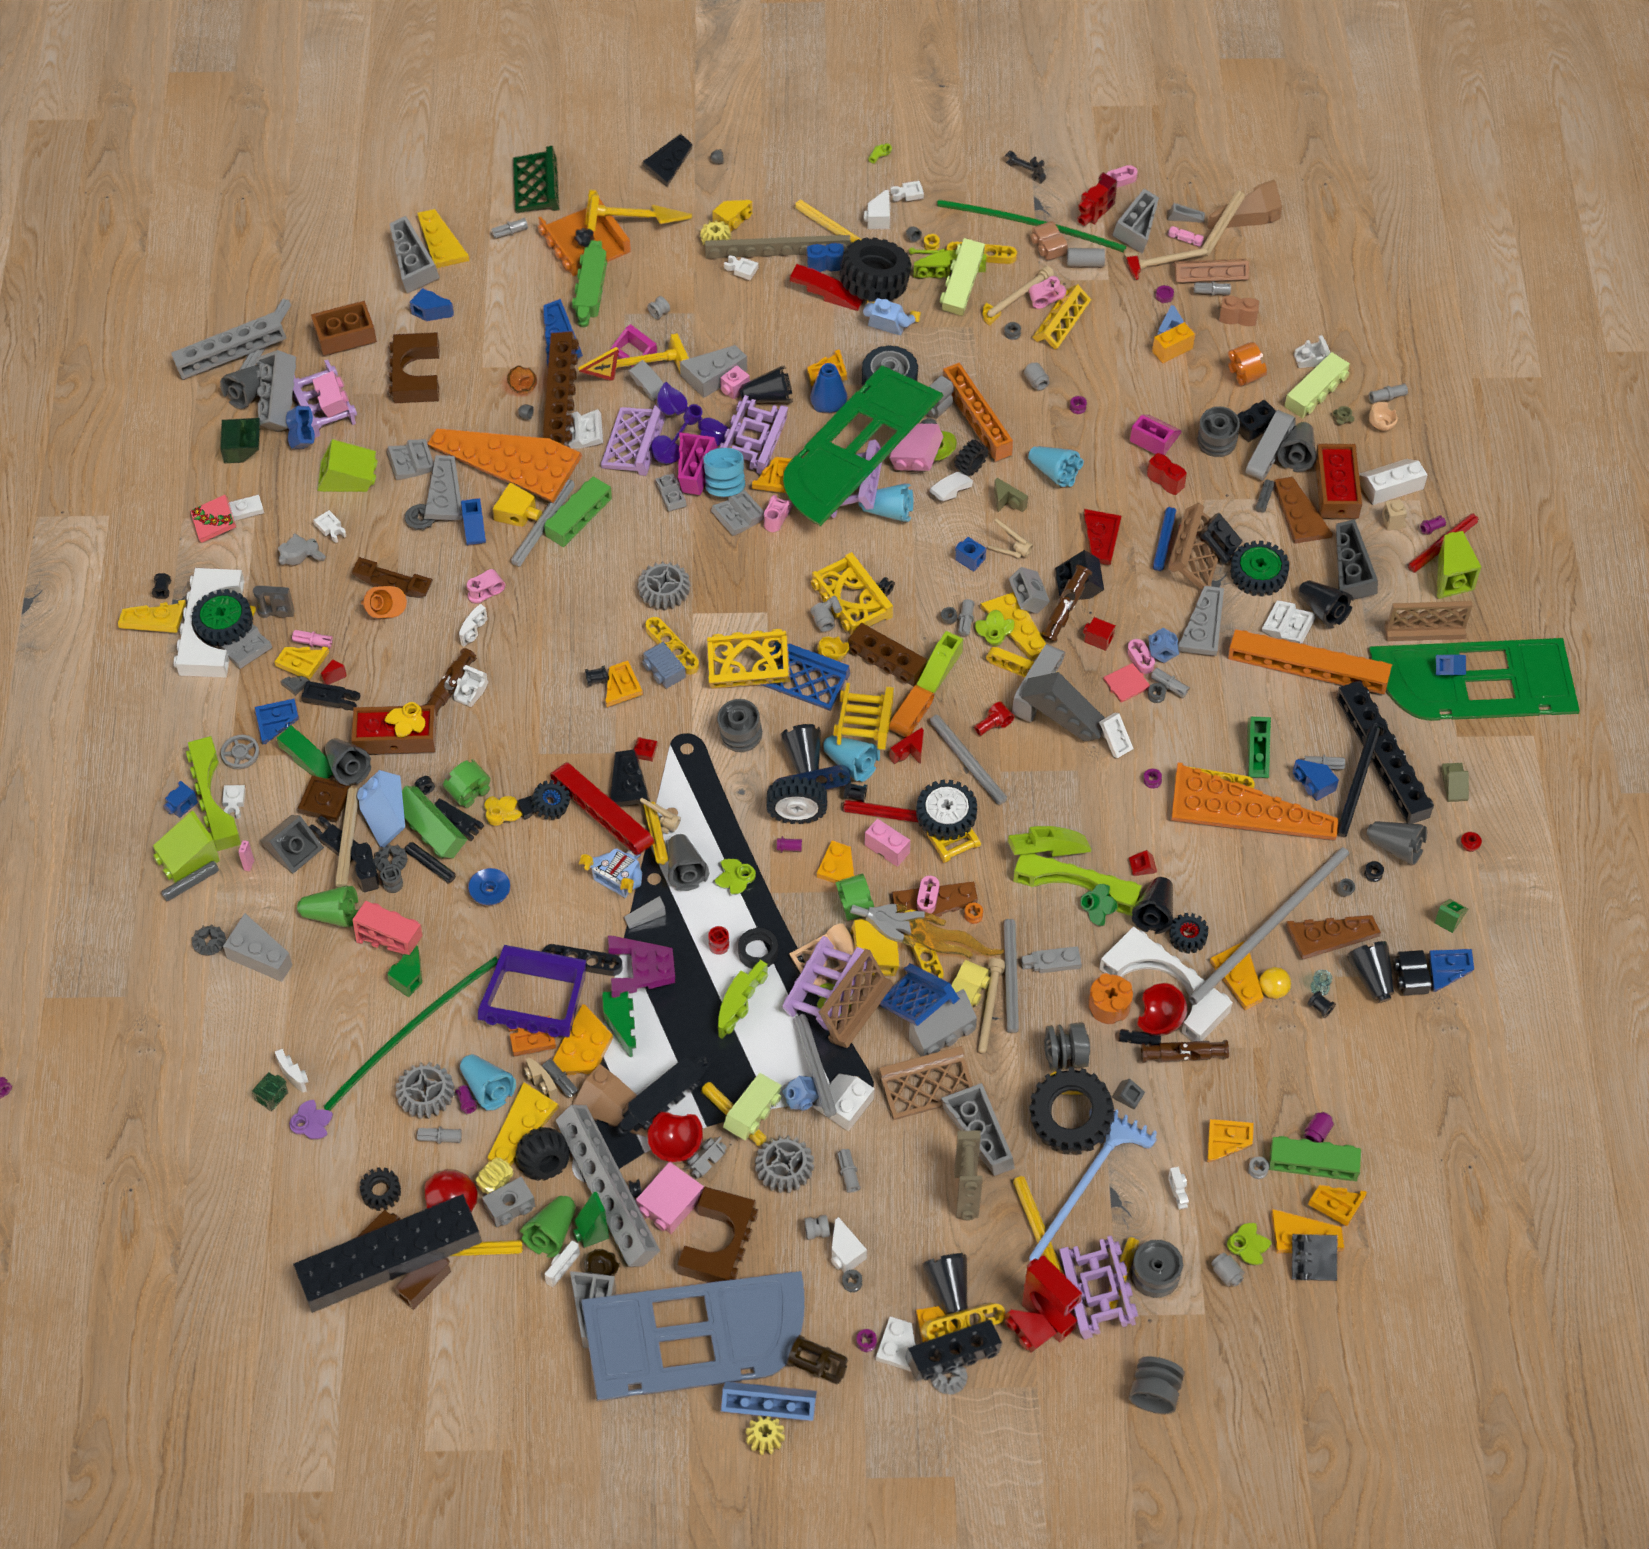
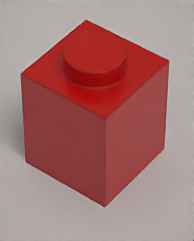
(1099, 633)

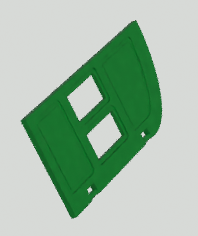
(831, 473)
(1535, 667)

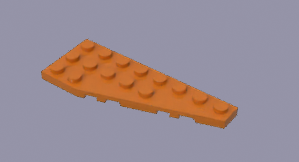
(527, 462)

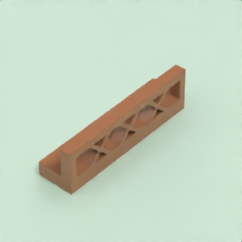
(1211, 270)

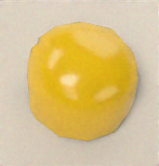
(833, 648)
(1275, 982)

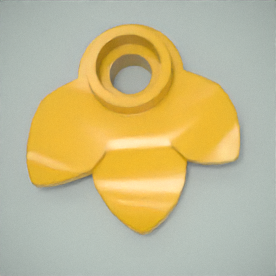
(406, 722)
(501, 810)

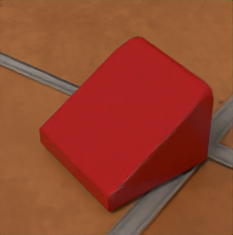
(333, 672)
(1142, 863)

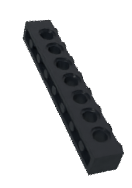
(1415, 810)

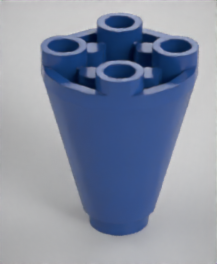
(828, 390)

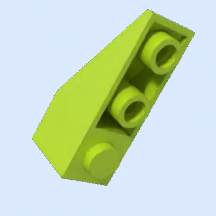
(941, 661)

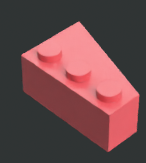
(386, 928)

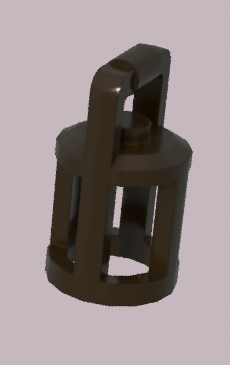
(823, 1362)

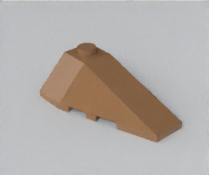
(1257, 208)
(606, 1097)

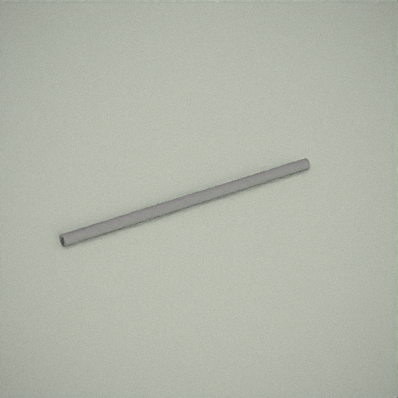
(1268, 926)

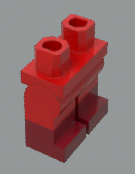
(1097, 200)

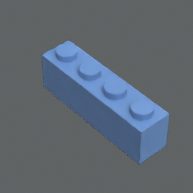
(768, 1401)

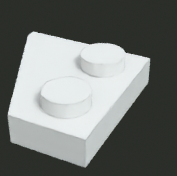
(895, 1342)

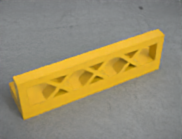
(1059, 312)

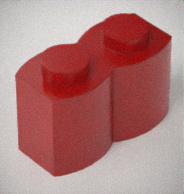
(1166, 473)

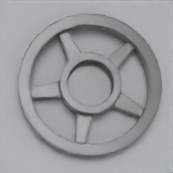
(240, 752)

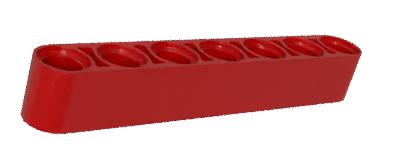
(603, 809)

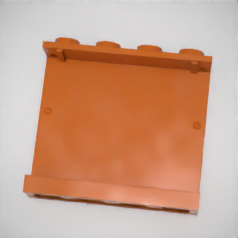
(561, 237)

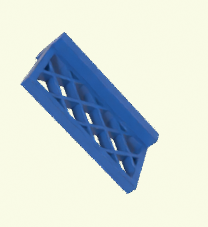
(814, 662)
(926, 984)

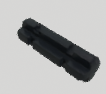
(1138, 1037)

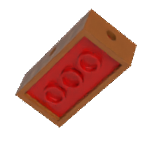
(1338, 481)
(379, 737)

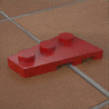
(1102, 533)

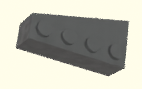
(1353, 562)
(1064, 705)

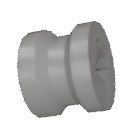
(658, 307)

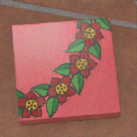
(213, 518)

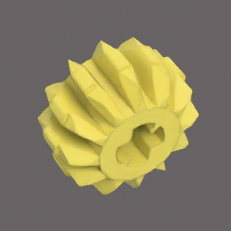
(715, 231)
(494, 1175)
(765, 1443)

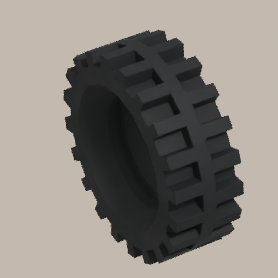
(1082, 1137)

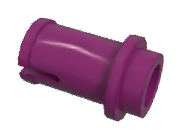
(1429, 526)
(789, 844)
(468, 1105)

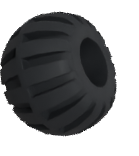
(542, 1153)

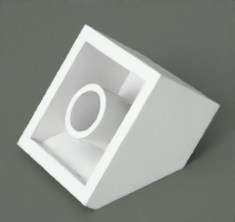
(850, 1099)

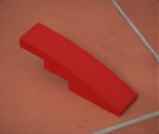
(825, 286)

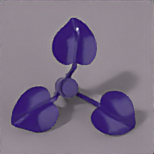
(671, 402)

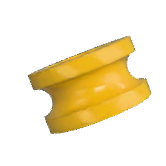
(931, 237)

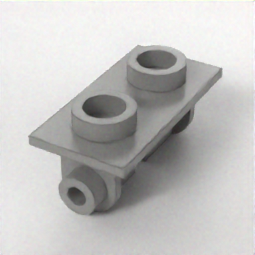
(711, 1150)

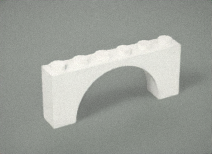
(193, 655)
(1139, 952)

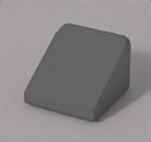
(1128, 1093)

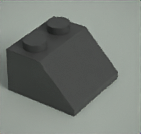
(292, 843)

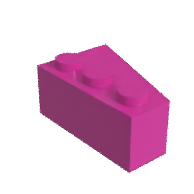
(691, 462)

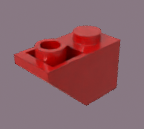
(1030, 1327)

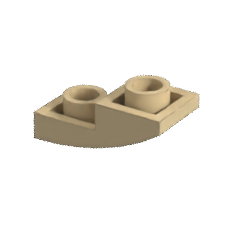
(541, 1077)

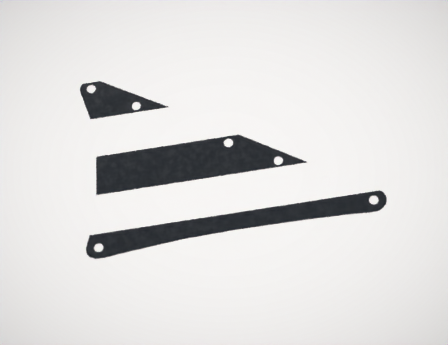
(684, 1015)

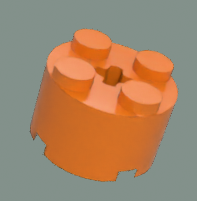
(1247, 363)
(1110, 998)

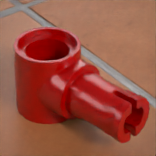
(997, 716)

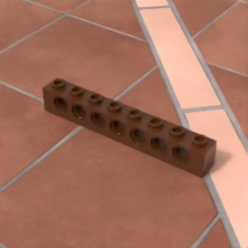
(560, 387)

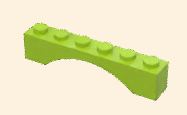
(205, 761)
(1038, 870)

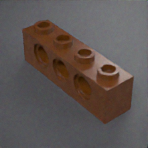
(887, 654)

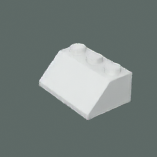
(1393, 480)

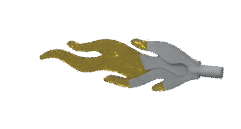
(889, 921)

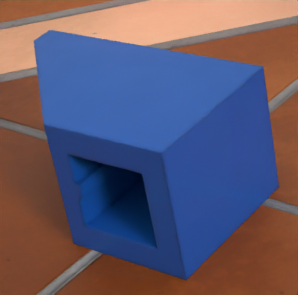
(430, 306)
(473, 521)
(1316, 778)

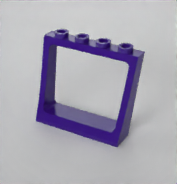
(540, 965)

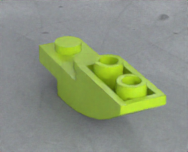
(939, 265)
(1049, 838)
(736, 998)

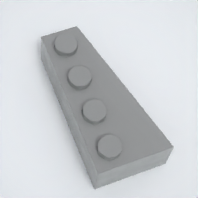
(413, 259)

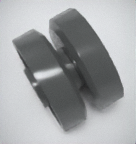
(1157, 1268)

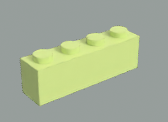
(963, 276)
(1317, 385)

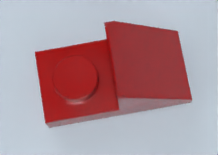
(910, 745)

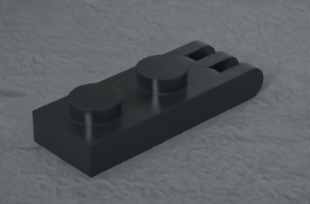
(460, 820)

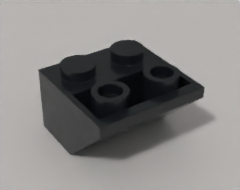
(1066, 570)

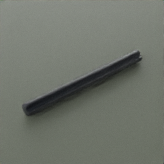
(1358, 781)

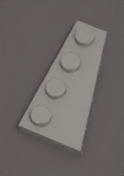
(444, 492)
(1204, 625)

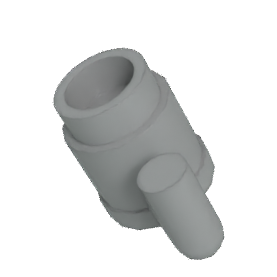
(823, 615)

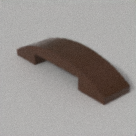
(372, 574)

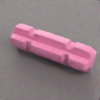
(1186, 236)

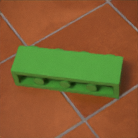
(578, 511)
(431, 823)
(1315, 1158)

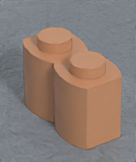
(1049, 240)
(1239, 311)

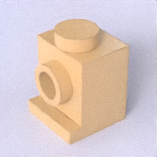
(1394, 514)

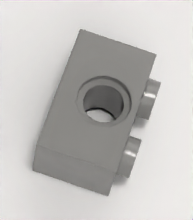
(1029, 590)
(514, 1191)

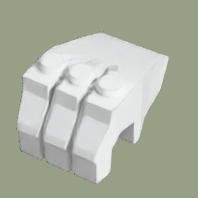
(1311, 354)
(470, 686)

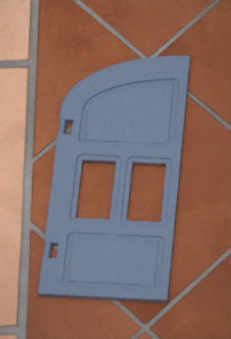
(748, 1321)

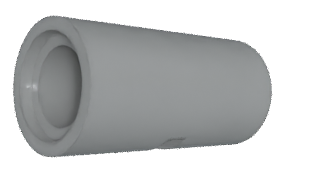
(1086, 257)

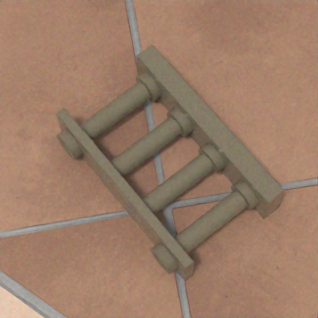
(966, 1169)

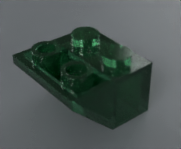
(239, 439)

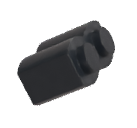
(365, 867)
(1412, 972)

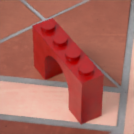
(1051, 1294)

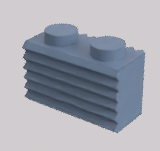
(664, 665)

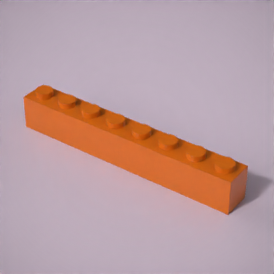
(1308, 661)

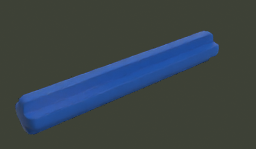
(1164, 539)

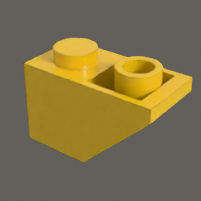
(733, 212)

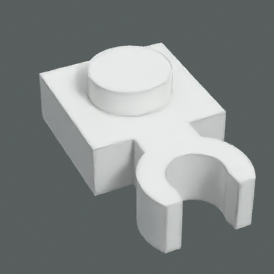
(909, 191)
(743, 268)
(329, 524)
(234, 798)
(1178, 1183)

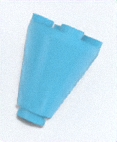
(1057, 464)

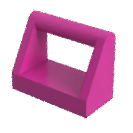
(637, 339)

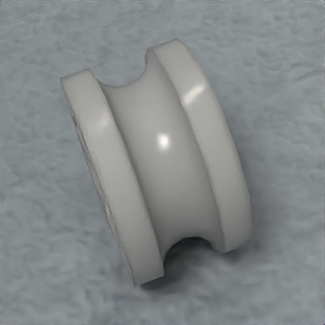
(1258, 1161)

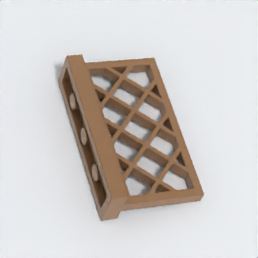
(1183, 546)
(1434, 628)
(862, 1004)
(916, 1067)

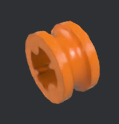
(977, 909)

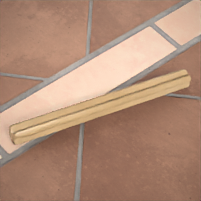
(347, 837)

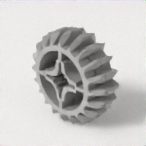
(664, 585)
(441, 1087)
(797, 1154)

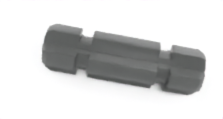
(1265, 495)

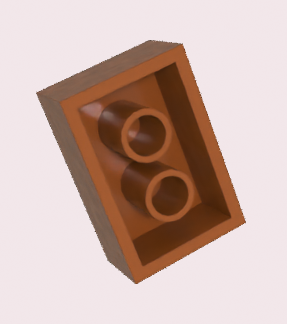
(343, 328)

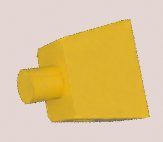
(515, 507)

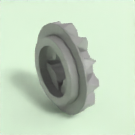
(956, 1383)

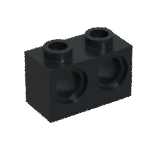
(1255, 420)

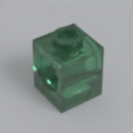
(270, 1091)

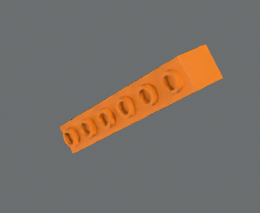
(978, 413)

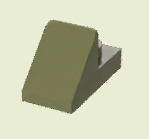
(1006, 494)
(1455, 782)

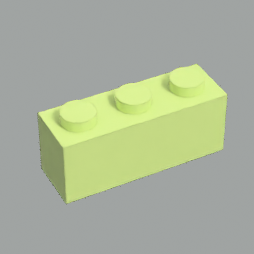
(753, 1106)

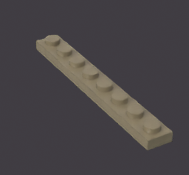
(769, 246)

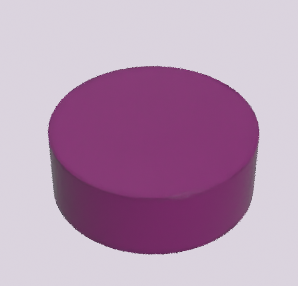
(1164, 294)

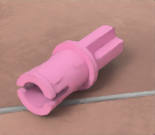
(312, 638)

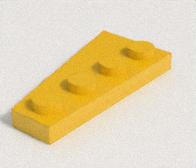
(441, 242)
(1025, 632)
(528, 1112)

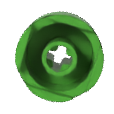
(467, 783)
(856, 892)

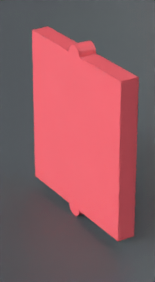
(1126, 682)

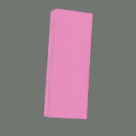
(246, 855)

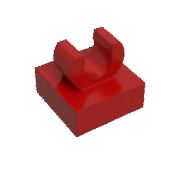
(646, 748)

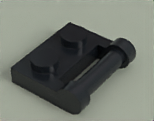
(1223, 534)

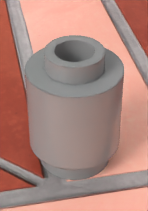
(1036, 376)
(1228, 1270)

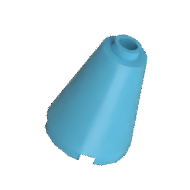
(893, 502)
(854, 754)
(487, 1081)

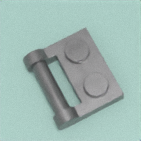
(280, 601)

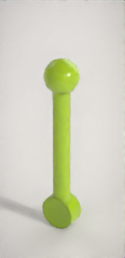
(912, 251)

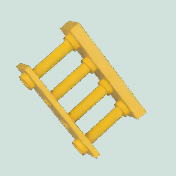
(881, 723)

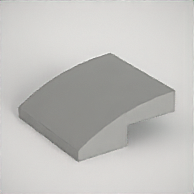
(410, 459)
(738, 513)
(247, 648)

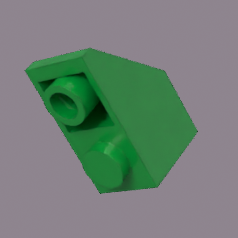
(407, 973)

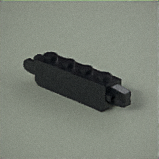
(661, 1094)

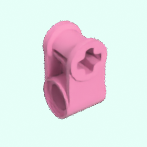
(1045, 292)
(776, 513)
(486, 585)

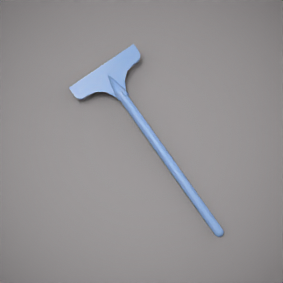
(1120, 1133)

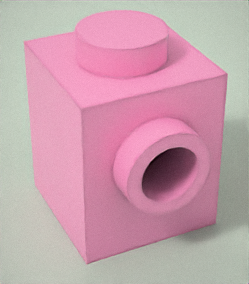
(733, 381)

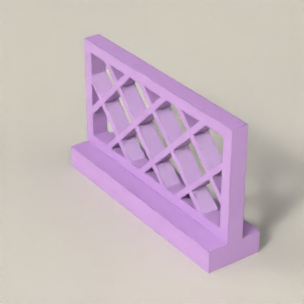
(642, 454)

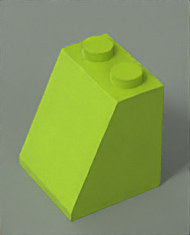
(346, 468)
(1456, 566)
(185, 848)

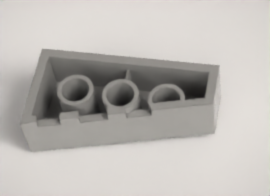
(275, 389)
(973, 1112)

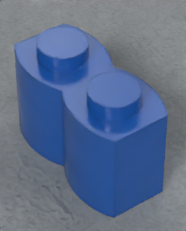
(825, 257)
(300, 429)

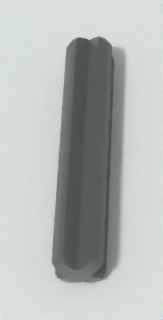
(190, 881)

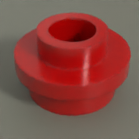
(1468, 845)

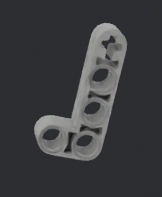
(1267, 449)
(1046, 663)

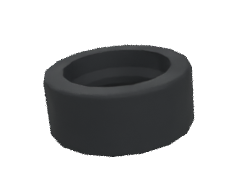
(753, 935)

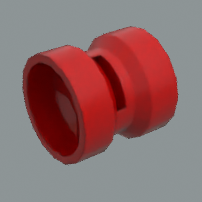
(721, 944)

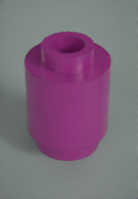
(1319, 1127)

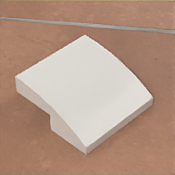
(586, 429)
(1288, 622)

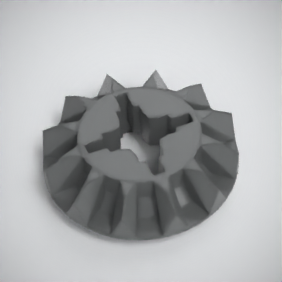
(412, 520)
(399, 854)
(214, 945)

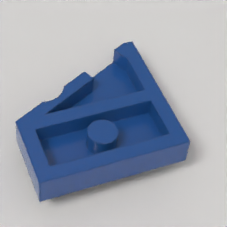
(275, 718)
(1449, 966)

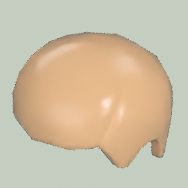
(1382, 417)

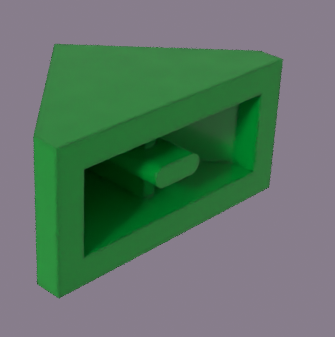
(1450, 915)

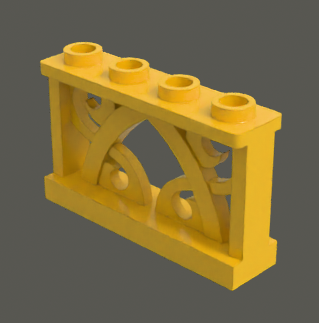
(870, 589)
(743, 678)

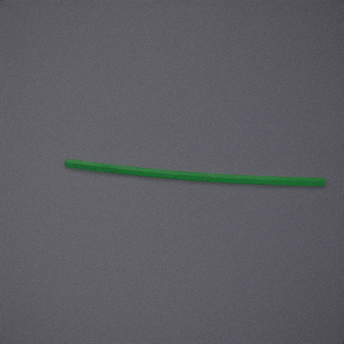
(1030, 221)
(407, 1029)

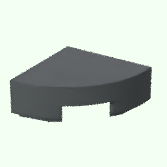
(294, 684)

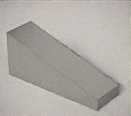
(1186, 214)
(646, 913)

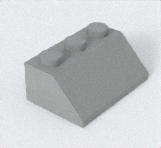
(944, 1026)

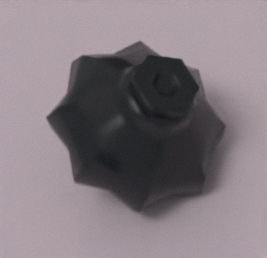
(584, 237)

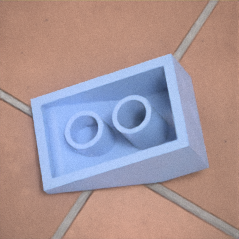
(383, 806)

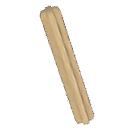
(1223, 221)

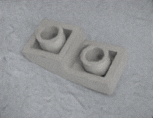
(647, 378)
(670, 492)

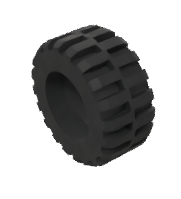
(875, 269)

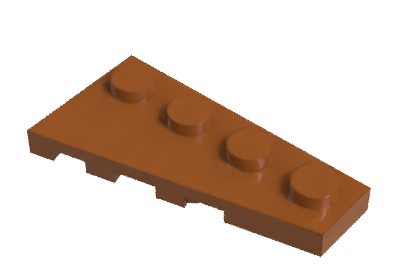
(1301, 516)
(950, 897)
(1329, 935)

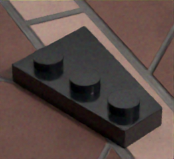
(668, 159)
(628, 780)

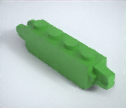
(591, 283)

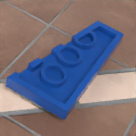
(556, 321)

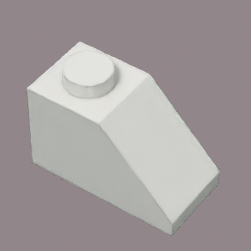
(878, 212)
(846, 1248)

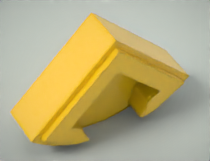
(989, 320)

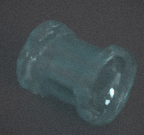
(1321, 982)

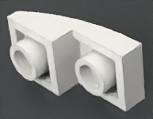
(950, 485)
(469, 628)
(292, 1072)

